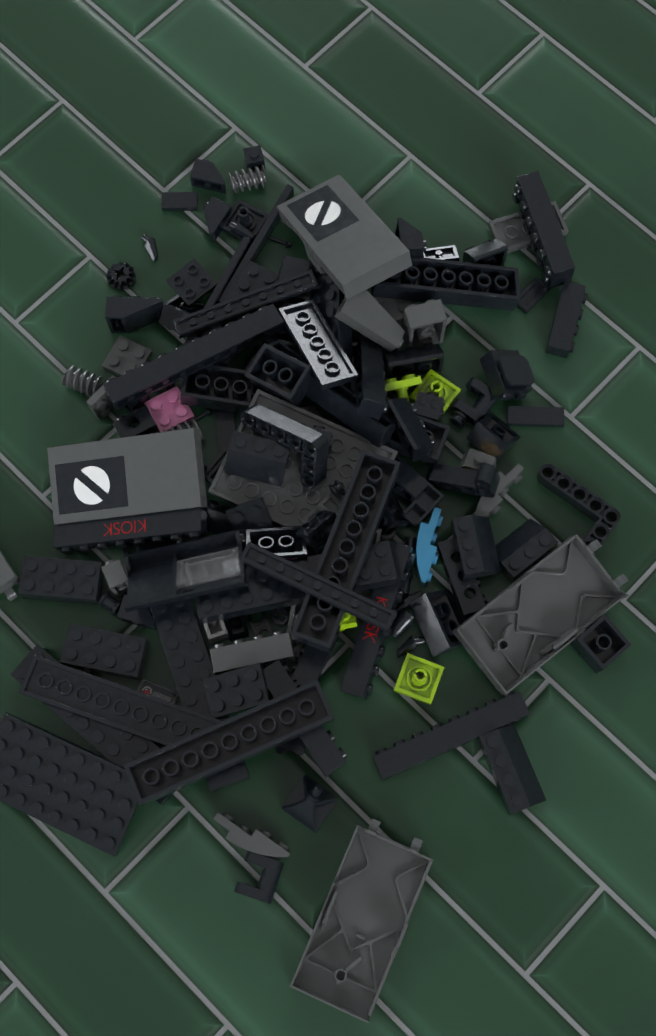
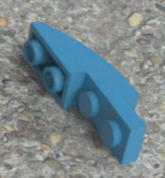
(426, 553)

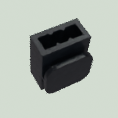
(507, 374)

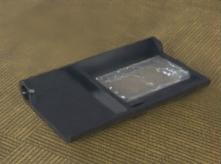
(185, 570)

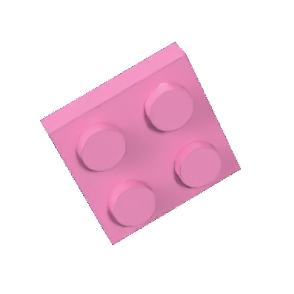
(168, 410)

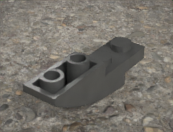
(493, 505)
(257, 843)

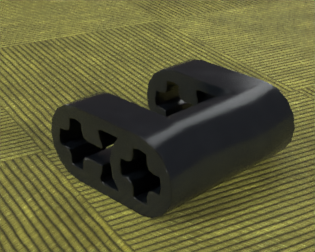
(482, 405)
(268, 879)

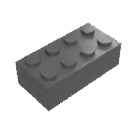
(246, 653)

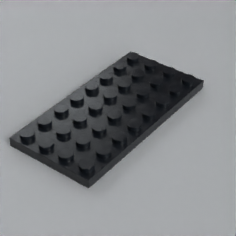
(64, 785)

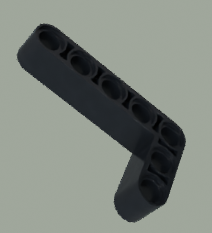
(294, 435)
(581, 505)

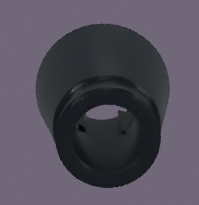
(401, 623)

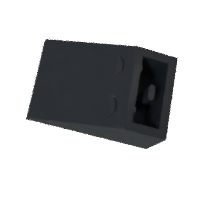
(132, 313)

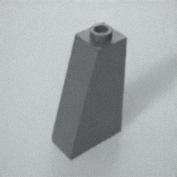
(371, 319)

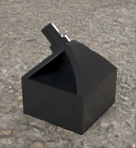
(310, 803)

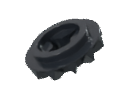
(122, 282)

